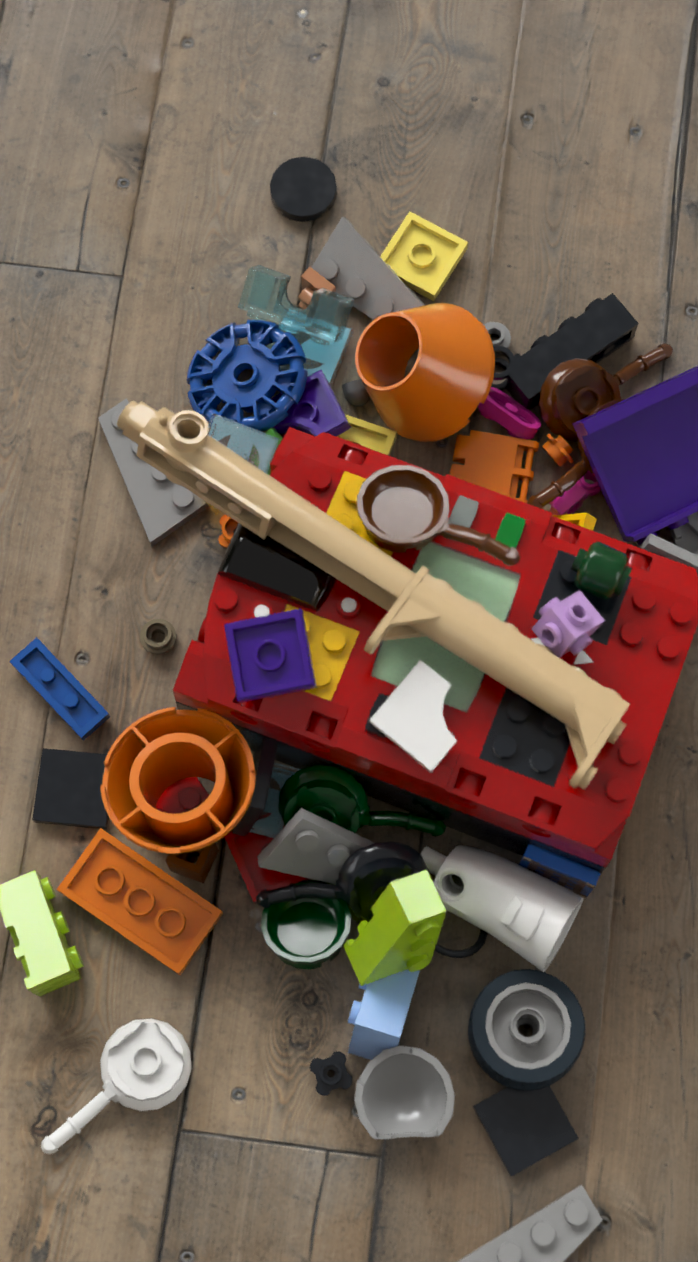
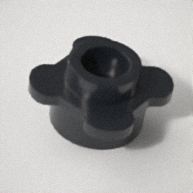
(324, 1082)

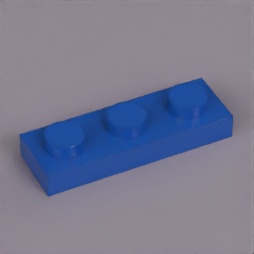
(60, 689)

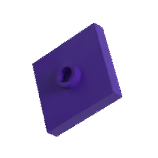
(270, 655)

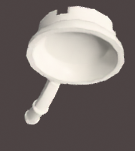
(141, 1068)

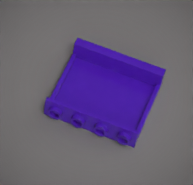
(647, 456)

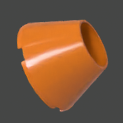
(447, 379)
(168, 749)

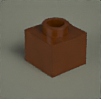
(180, 863)

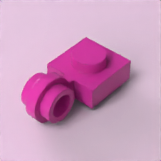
(574, 498)

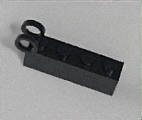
(591, 336)

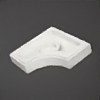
(415, 717)

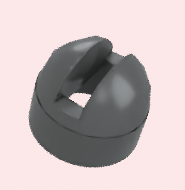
(355, 393)

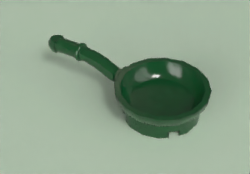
(342, 800)
(306, 930)

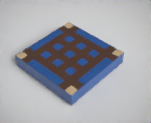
(560, 870)

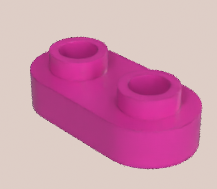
(510, 414)

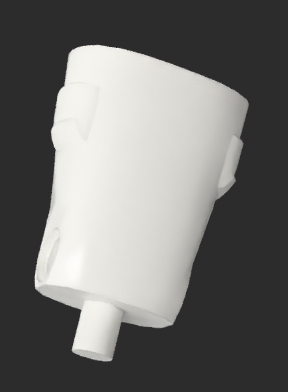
(505, 900)

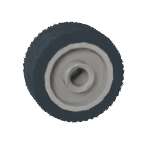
(530, 1000)

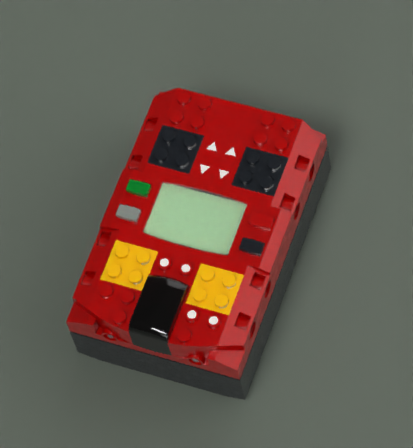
(510, 757)

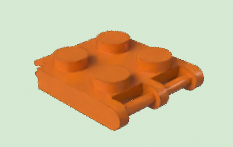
(494, 462)

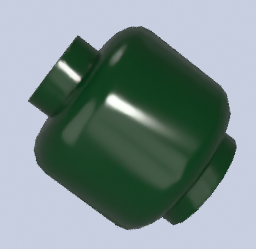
(601, 570)

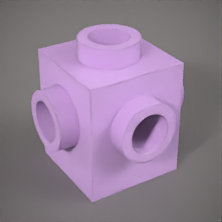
(567, 624)

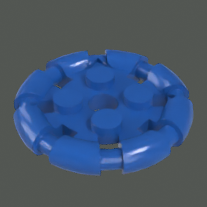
(266, 379)

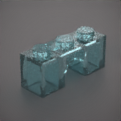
(267, 298)

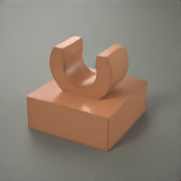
(311, 282)

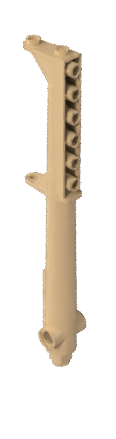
(414, 601)

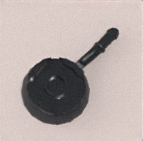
(359, 880)

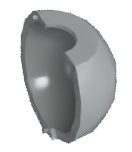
(404, 1094)

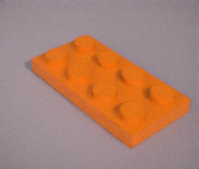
(140, 901)

